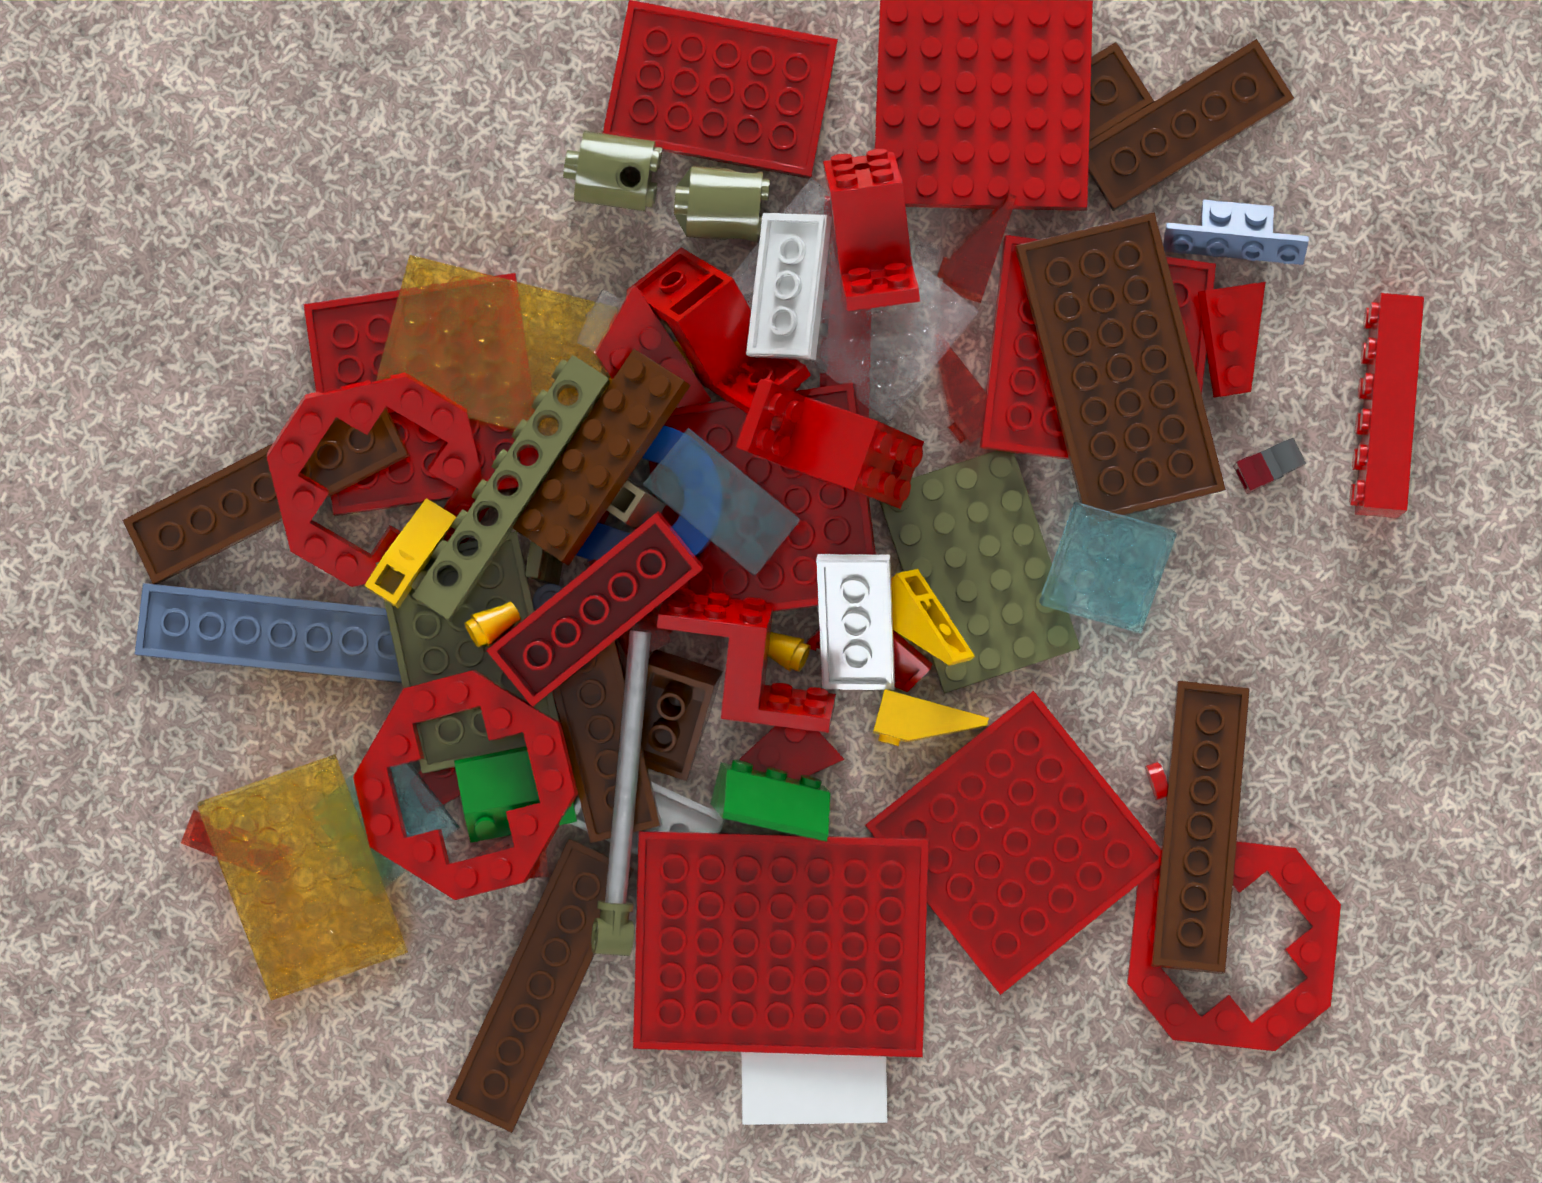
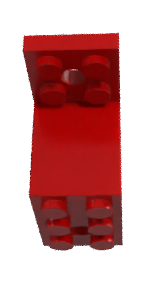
(871, 230)
(713, 328)
(830, 444)
(749, 631)

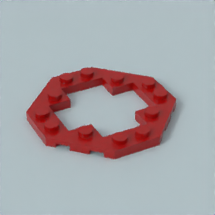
(360, 407)
(400, 744)
(1311, 952)

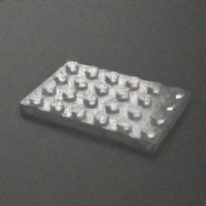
(878, 348)

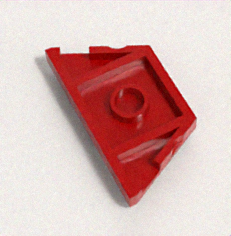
(640, 329)

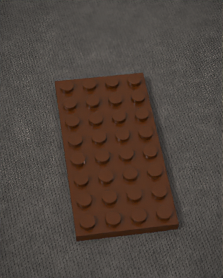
(1120, 366)

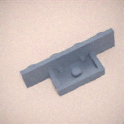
(1236, 232)

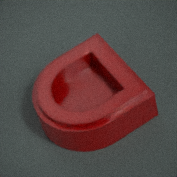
(1157, 780)

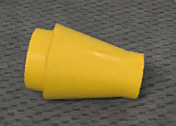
(491, 623)
(788, 651)

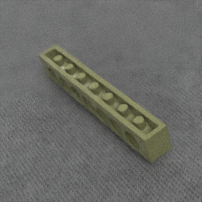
(590, 387)

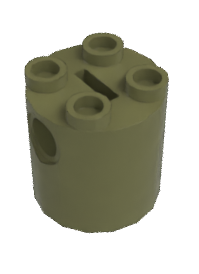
(601, 173)
(720, 203)

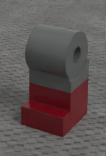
(1269, 465)

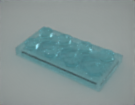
(721, 502)

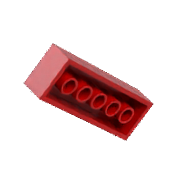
(1388, 405)
(595, 608)

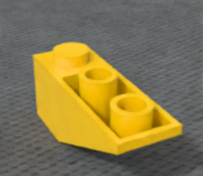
(410, 553)

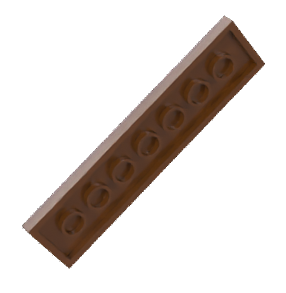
(244, 501)
(1200, 827)
(535, 992)

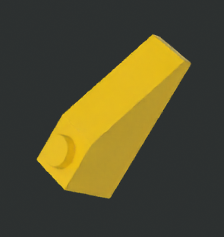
(924, 620)
(917, 719)

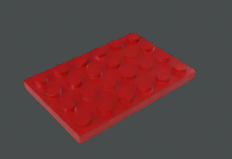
(721, 88)

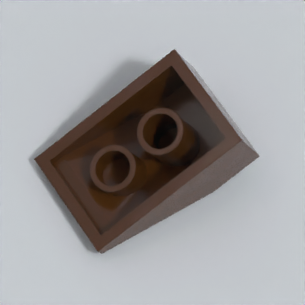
(676, 711)

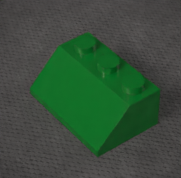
(495, 785)
(772, 800)

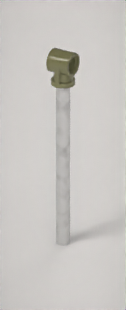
(613, 931)

